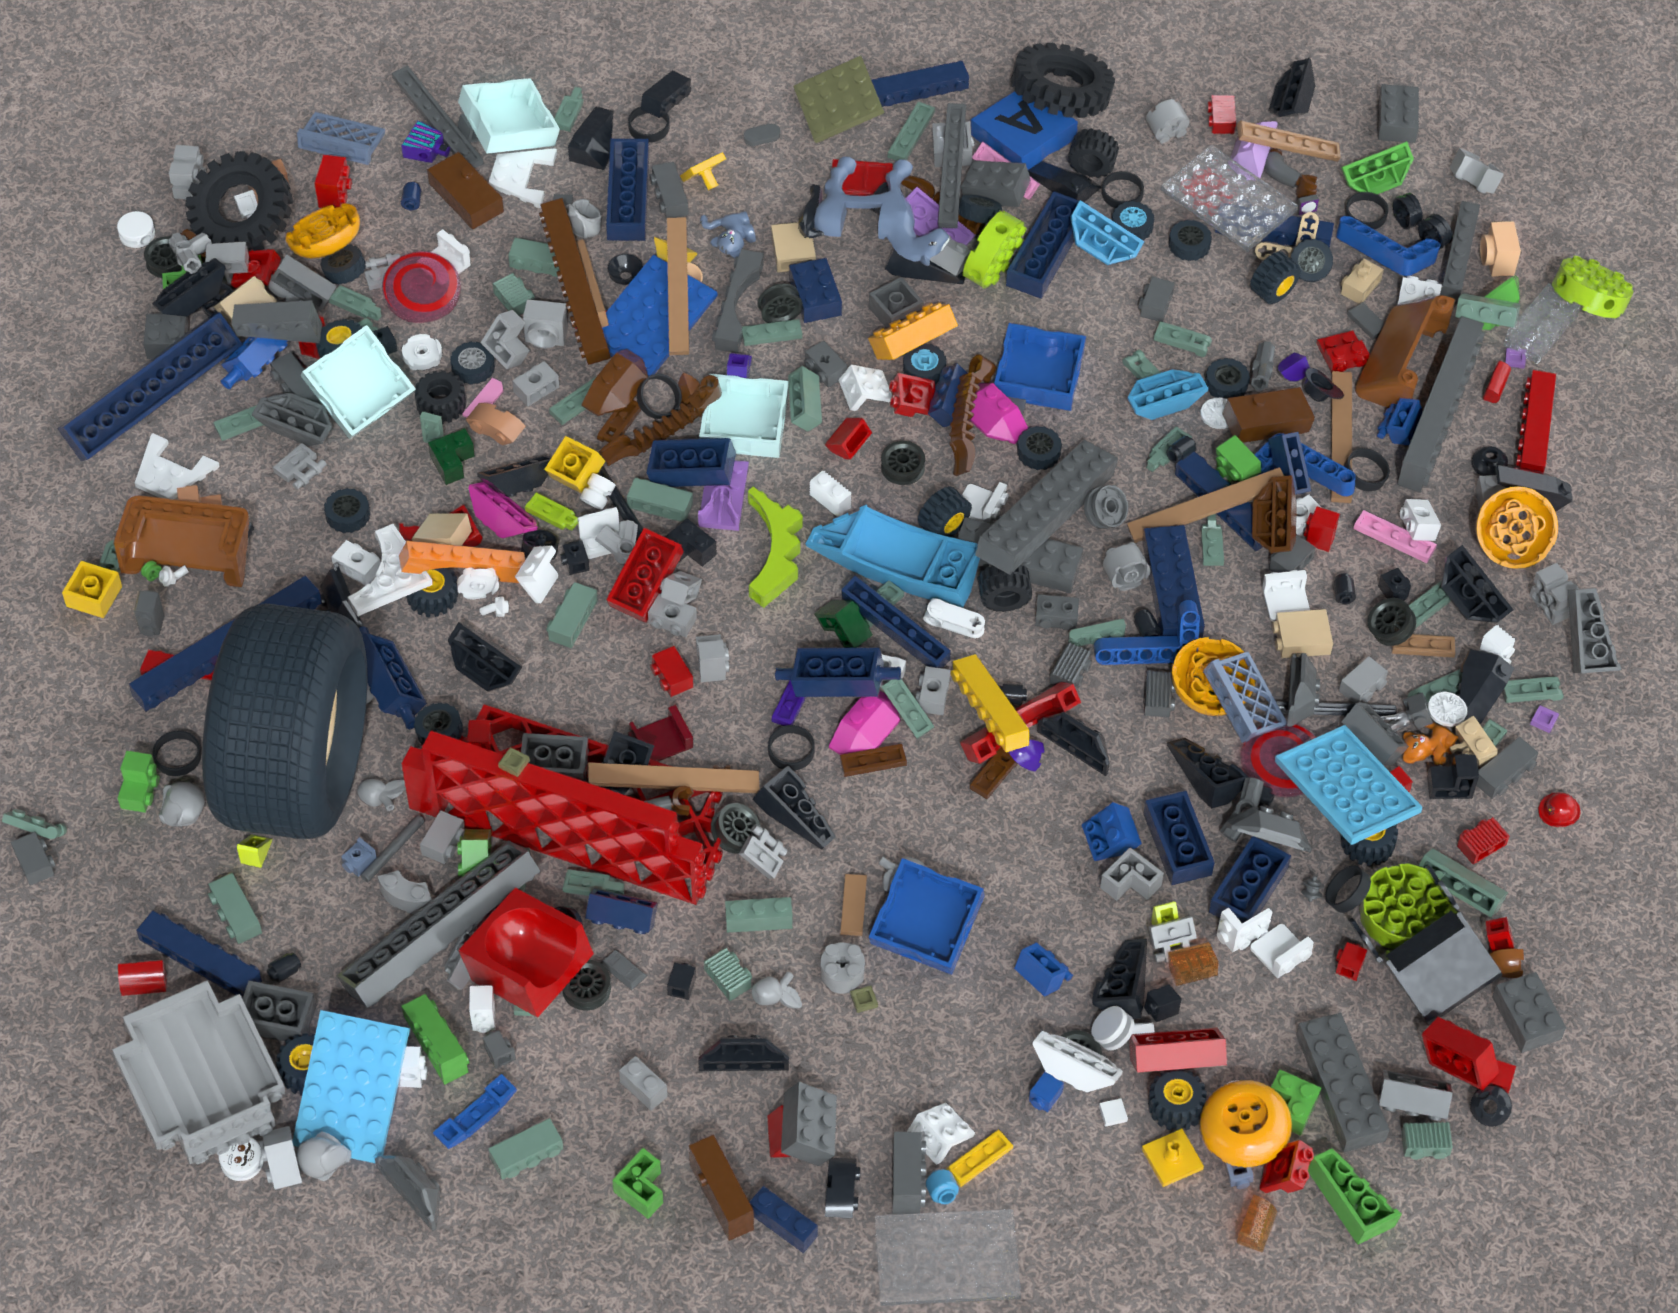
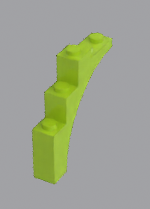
(779, 569)

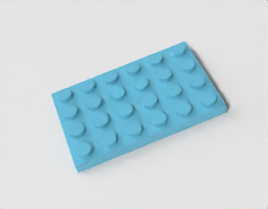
(1348, 784)
(352, 1083)

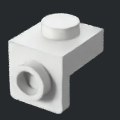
(246, 203)

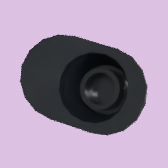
(1320, 387)

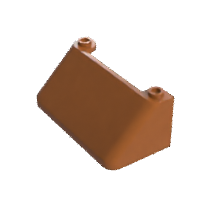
(1385, 373)
(183, 535)

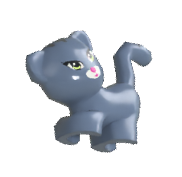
(737, 229)

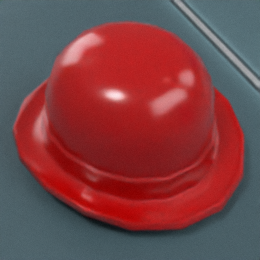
(1559, 810)

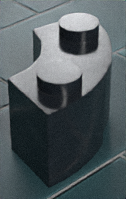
(841, 1188)

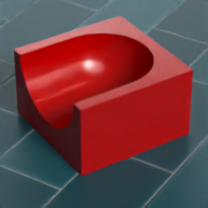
(526, 952)

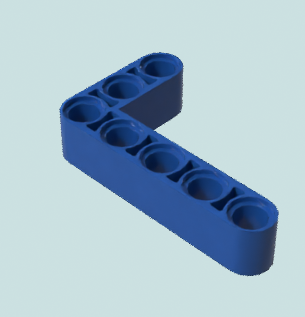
(1386, 251)
(1318, 468)
(1155, 645)

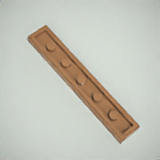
(1288, 141)
(592, 283)

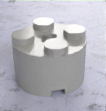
(1168, 120)
(1126, 566)
(842, 967)

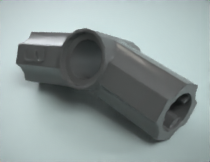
(1263, 366)
(1249, 798)

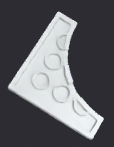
(389, 582)

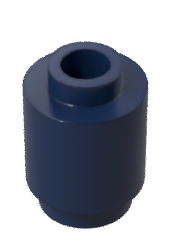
(411, 196)

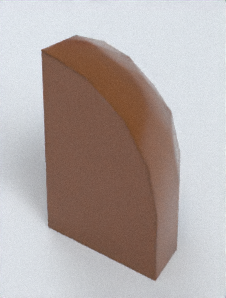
(687, 387)
(1509, 962)

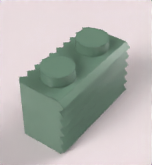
(512, 293)
(728, 974)
(1426, 1140)

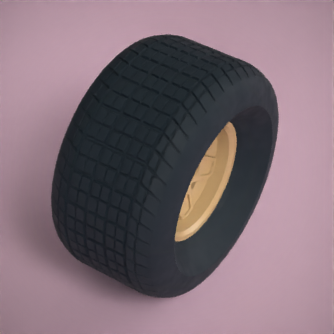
(284, 721)

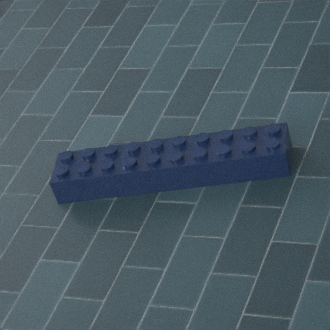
(149, 386)

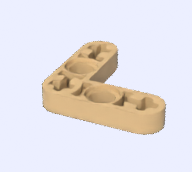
(1303, 225)

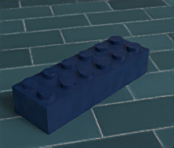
(627, 190)
(1044, 247)
(1170, 575)

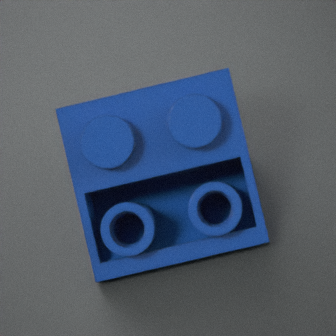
(1111, 832)

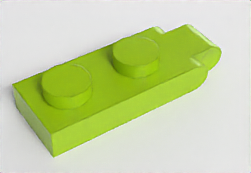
(551, 512)

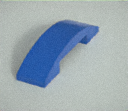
(477, 1114)

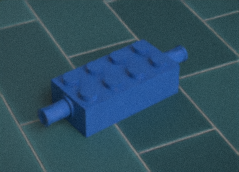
(249, 359)

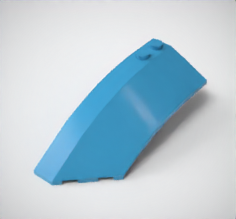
(898, 552)

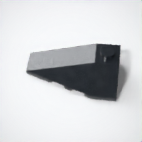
(1210, 777)

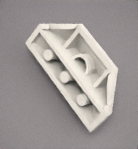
(1075, 1063)

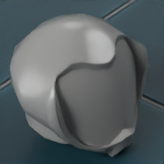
(584, 218)
(181, 804)
(322, 1156)

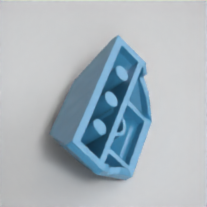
(1102, 236)
(1166, 393)

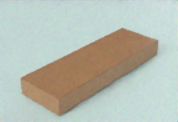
(1427, 646)
(853, 905)

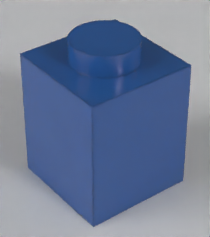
(1046, 1092)

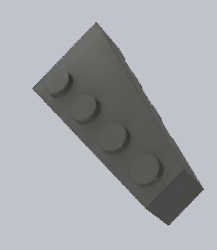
(278, 321)
(1589, 633)

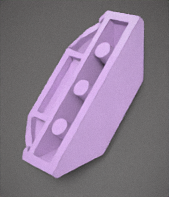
(1252, 155)

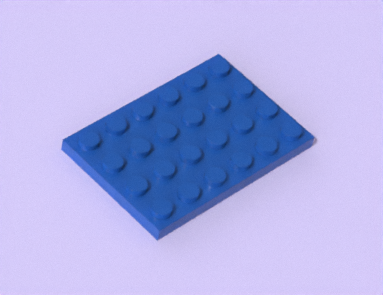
(641, 314)

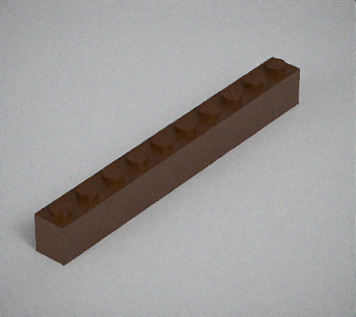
(575, 282)

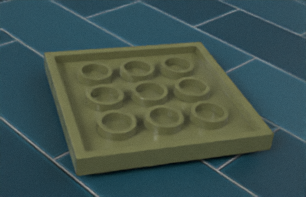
(838, 99)

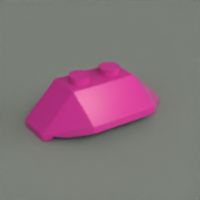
(997, 415)
(499, 512)
(865, 725)

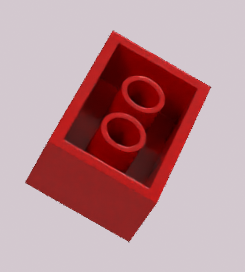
(1460, 1053)

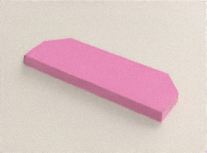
(488, 395)

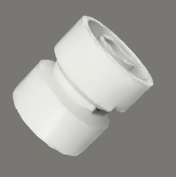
(597, 491)

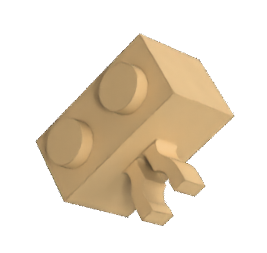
(1361, 281)
(1474, 742)

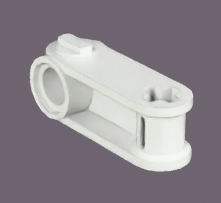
(954, 618)

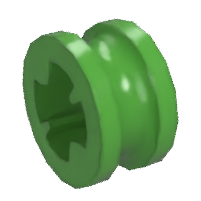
(151, 570)

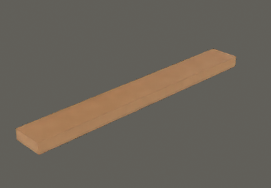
(677, 286)
(1341, 426)
(1203, 505)
(673, 777)

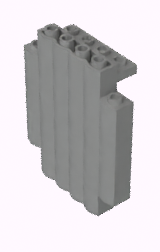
(199, 1073)

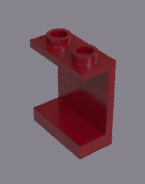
(668, 735)

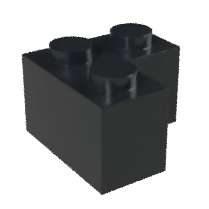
(694, 542)
(1454, 781)

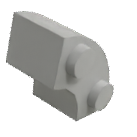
(1469, 167)
(404, 893)

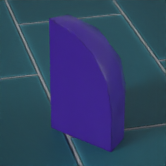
(1294, 367)
(1029, 756)

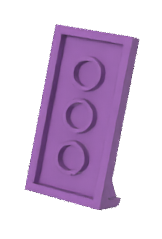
(927, 215)
(723, 503)

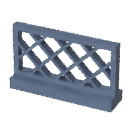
(339, 145)
(1233, 701)

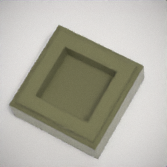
(514, 762)
(864, 999)

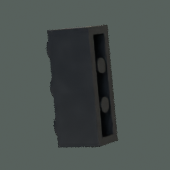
(665, 94)

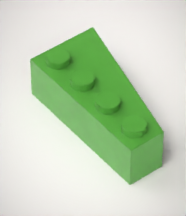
(436, 1038)
(1355, 1203)

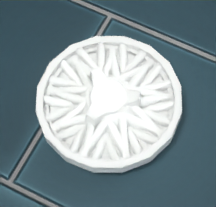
(1212, 413)
(1447, 709)

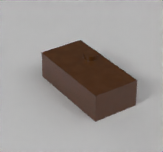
(465, 190)
(1267, 414)
(721, 1187)

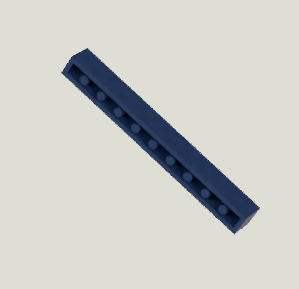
(201, 657)

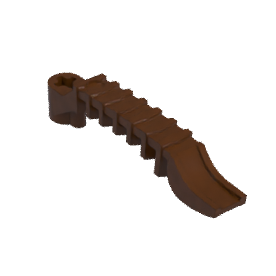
(913, 181)
(622, 446)
(964, 450)

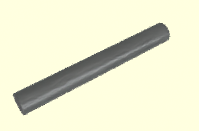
(392, 848)

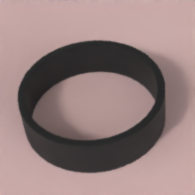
(652, 137)
(1121, 175)
(1369, 196)
(675, 388)
(1378, 459)
(786, 730)
(171, 736)
(1356, 897)

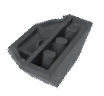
(294, 418)
(1302, 689)
(1271, 826)
(413, 1186)

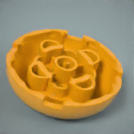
(324, 231)
(1539, 522)
(1192, 663)
(1247, 1146)

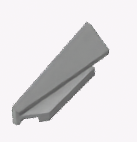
(455, 966)

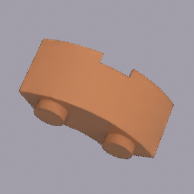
(494, 423)

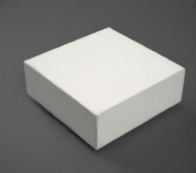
(1143, 1028)
(1113, 1112)

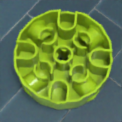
(994, 249)
(1592, 286)
(1400, 904)

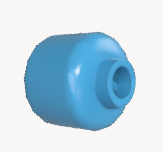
(942, 1186)

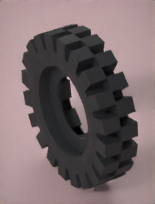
(1040, 60)
(246, 170)

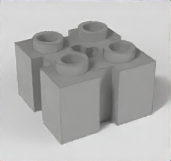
(184, 169)
(1552, 592)

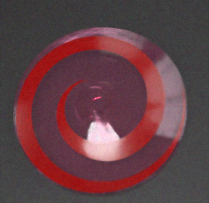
(421, 287)
(1259, 756)

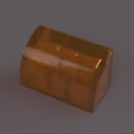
(1193, 963)
(1257, 1224)

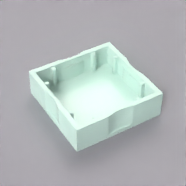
(508, 115)
(358, 382)
(749, 414)

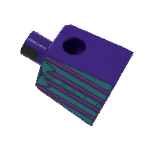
(424, 144)

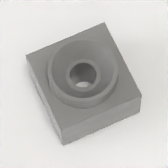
(545, 323)

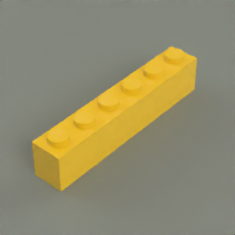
(990, 703)

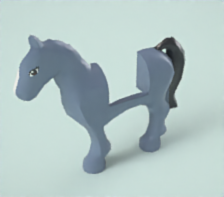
(895, 216)

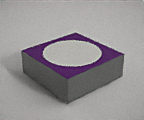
(1307, 204)

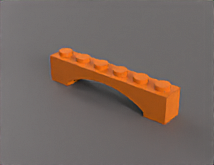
(424, 556)

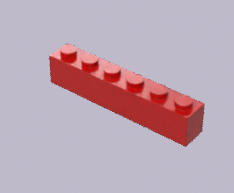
(1537, 421)

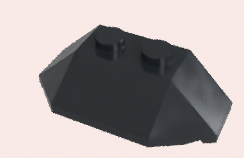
(1294, 90)
(191, 290)
(518, 476)
(1472, 589)
(336, 594)
(482, 659)
(1076, 739)
(743, 1054)

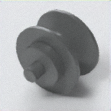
(1312, 889)

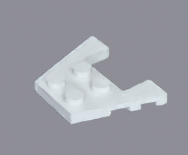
(513, 172)
(162, 476)

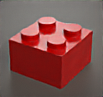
(332, 181)

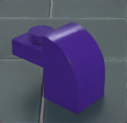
(739, 365)

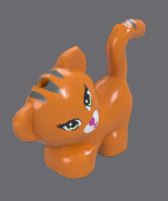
(1422, 746)

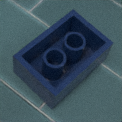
(816, 290)

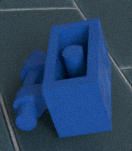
(1401, 421)
(1042, 969)

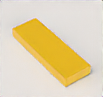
(980, 1157)

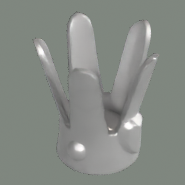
(1399, 721)

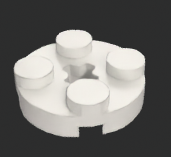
(422, 361)
(477, 583)

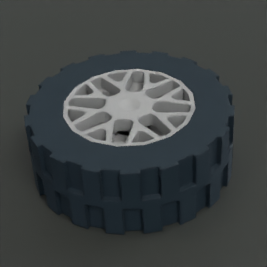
(472, 363)

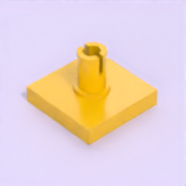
(704, 169)
(1172, 1157)

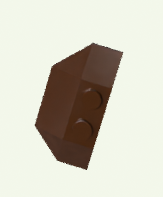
(616, 384)
(1275, 515)

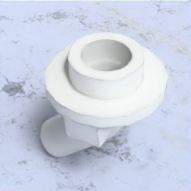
(169, 577)
(500, 607)

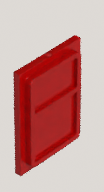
(866, 177)

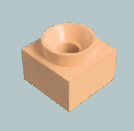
(1500, 249)

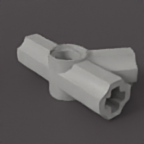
(188, 251)
(622, 541)

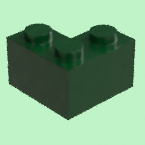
(449, 453)
(846, 621)

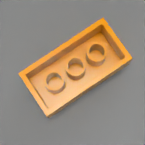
(912, 331)

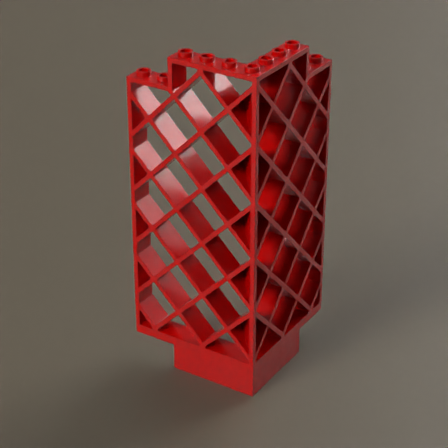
(563, 809)

